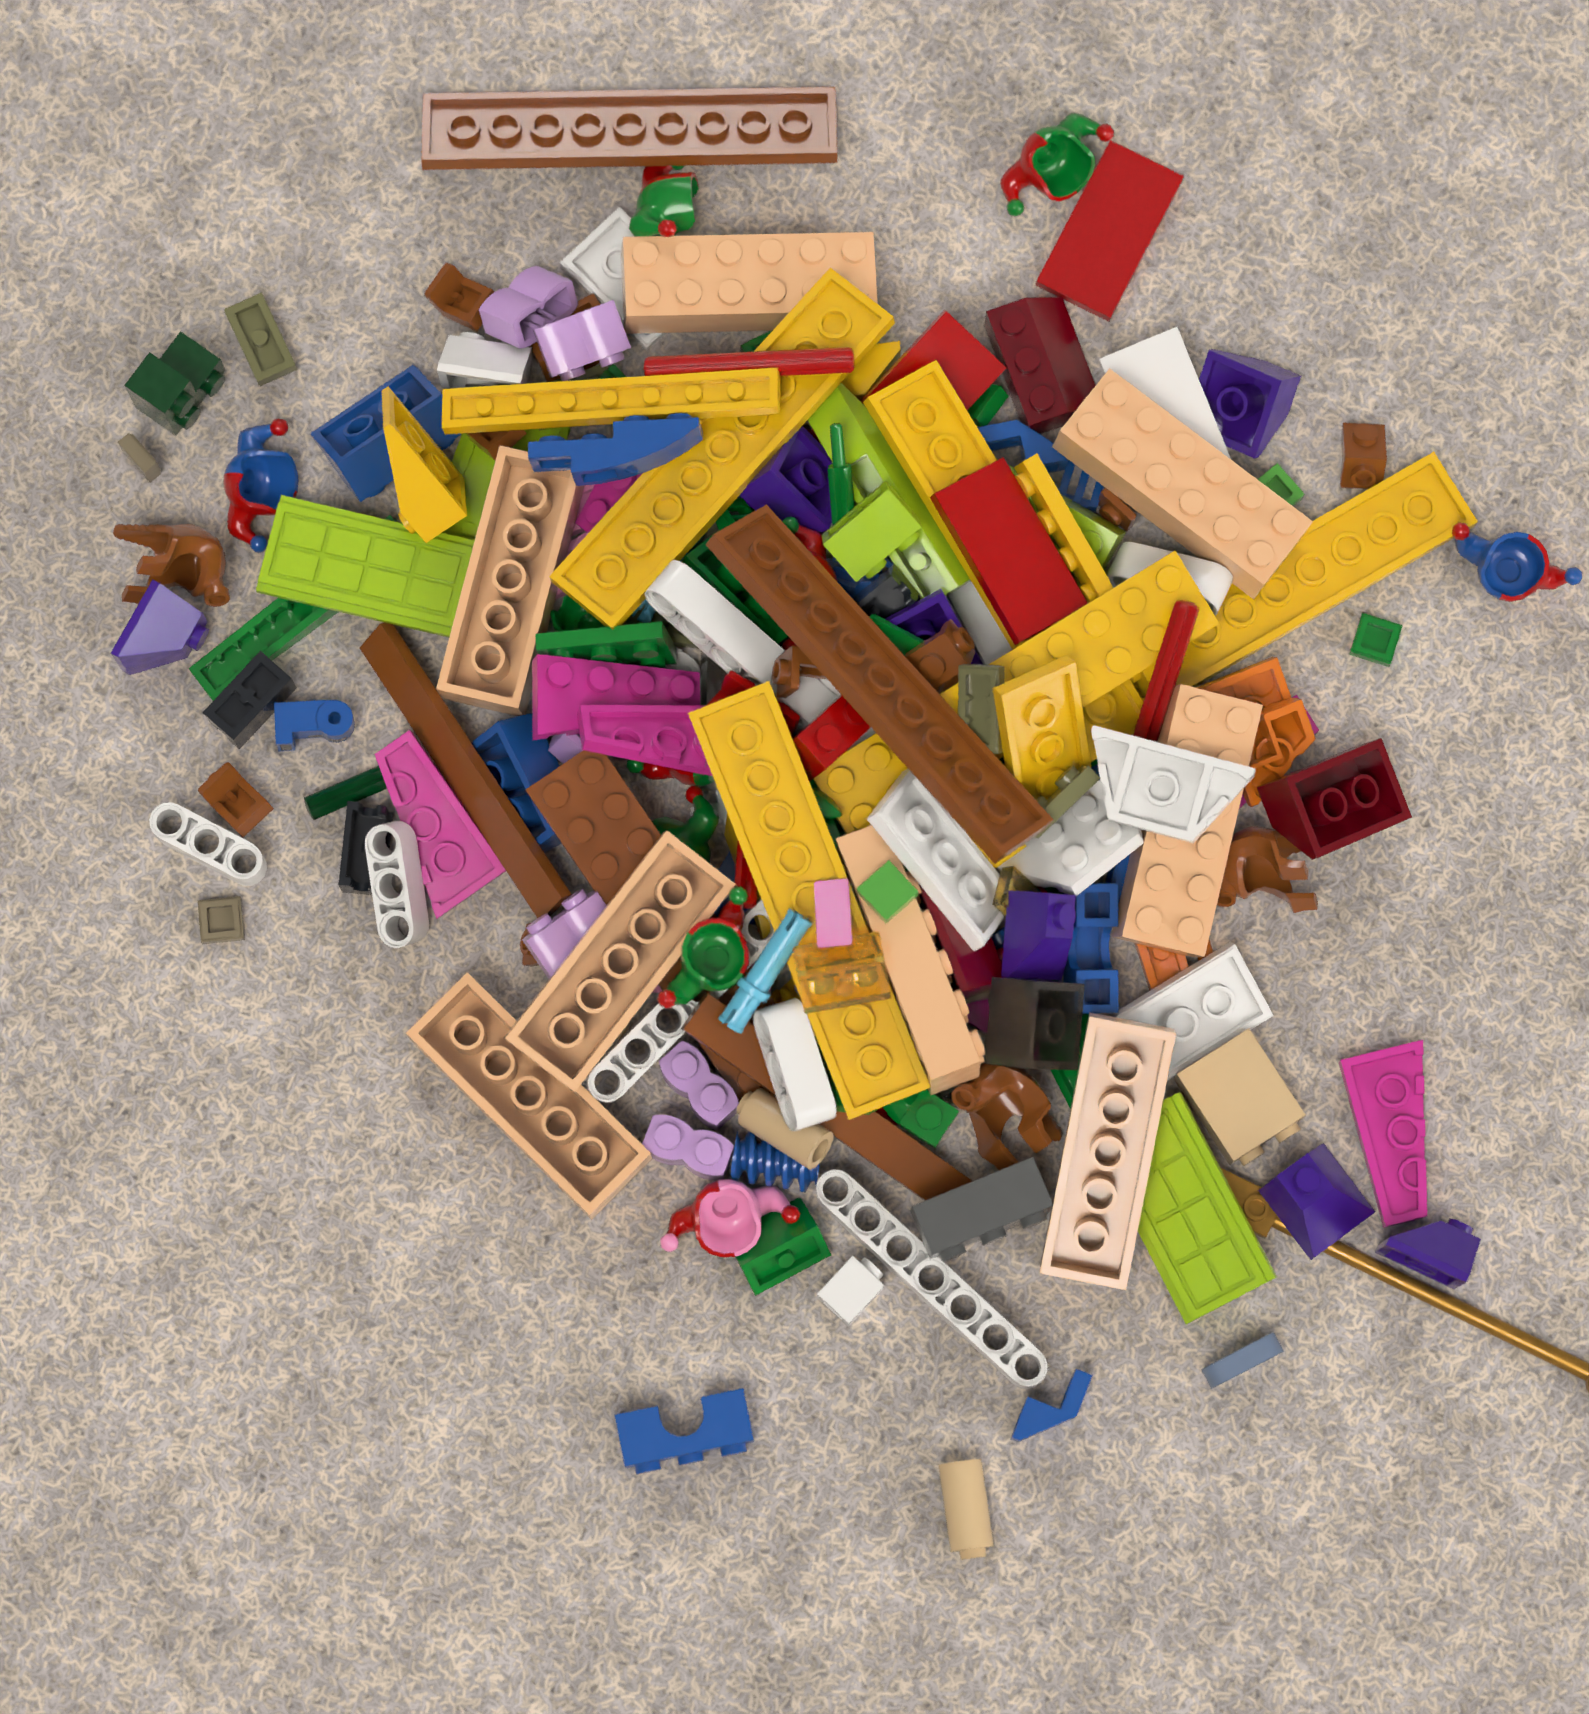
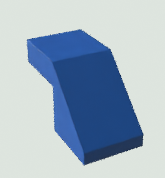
(1015, 434)
(1039, 1417)

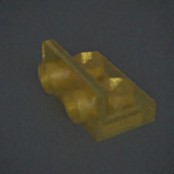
(841, 974)

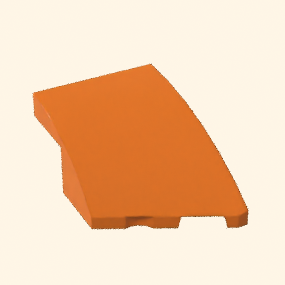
(1283, 722)

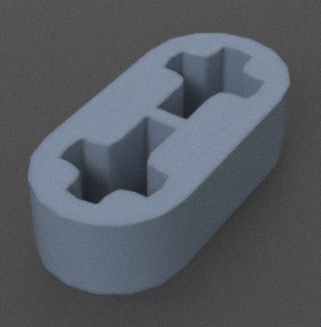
(1242, 1360)

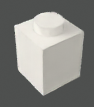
(852, 1289)

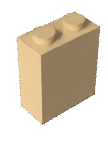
(1240, 1098)

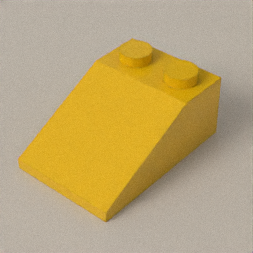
(424, 478)

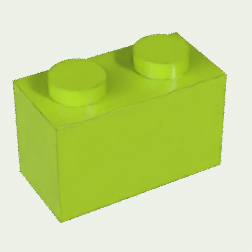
(872, 532)

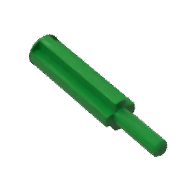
(839, 476)

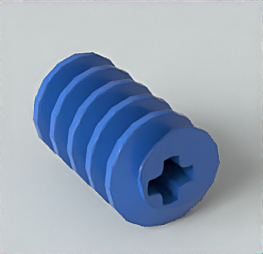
(766, 1159)

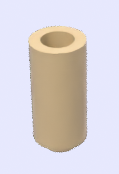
(762, 1117)
(966, 1508)

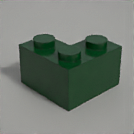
(176, 383)

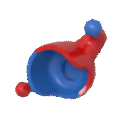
(257, 481)
(1511, 564)

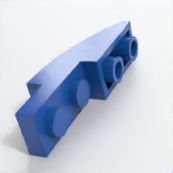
(634, 449)

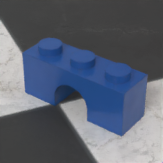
(1089, 951)
(723, 1427)

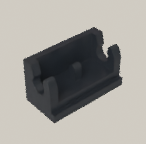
(887, 594)
(249, 699)
(354, 868)

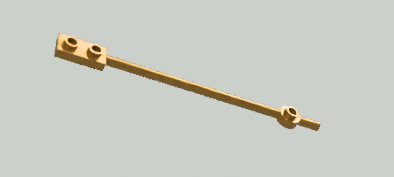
(1262, 1218)

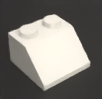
(475, 362)

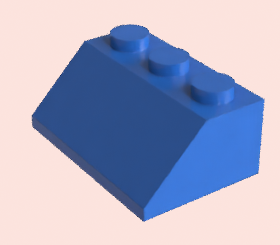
(356, 437)
(516, 765)

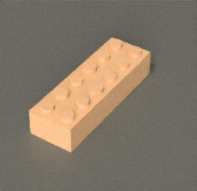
(733, 279)
(1181, 482)
(508, 585)
(1176, 883)
(618, 961)
(916, 971)
(554, 1127)
(1107, 1151)

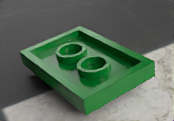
(626, 644)

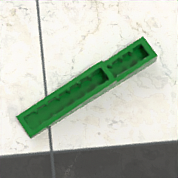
(269, 631)

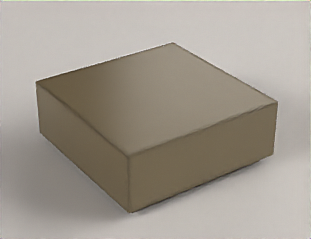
(140, 457)
(221, 920)

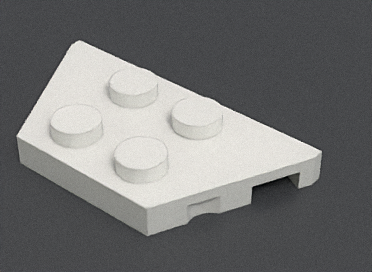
(1164, 785)
(1077, 847)

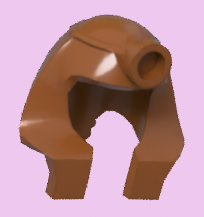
(182, 558)
(1260, 863)
(997, 1097)

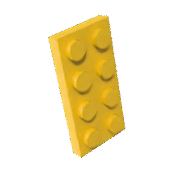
(1042, 725)

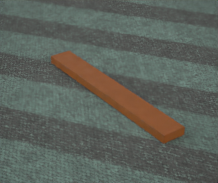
(465, 770)
(866, 1135)

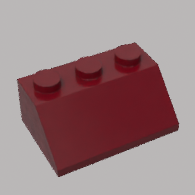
(1042, 359)
(1336, 800)
(970, 968)

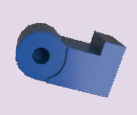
(311, 720)

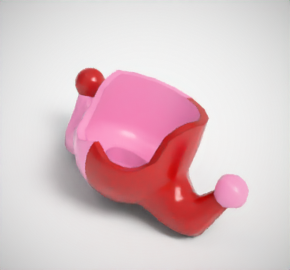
(727, 1217)

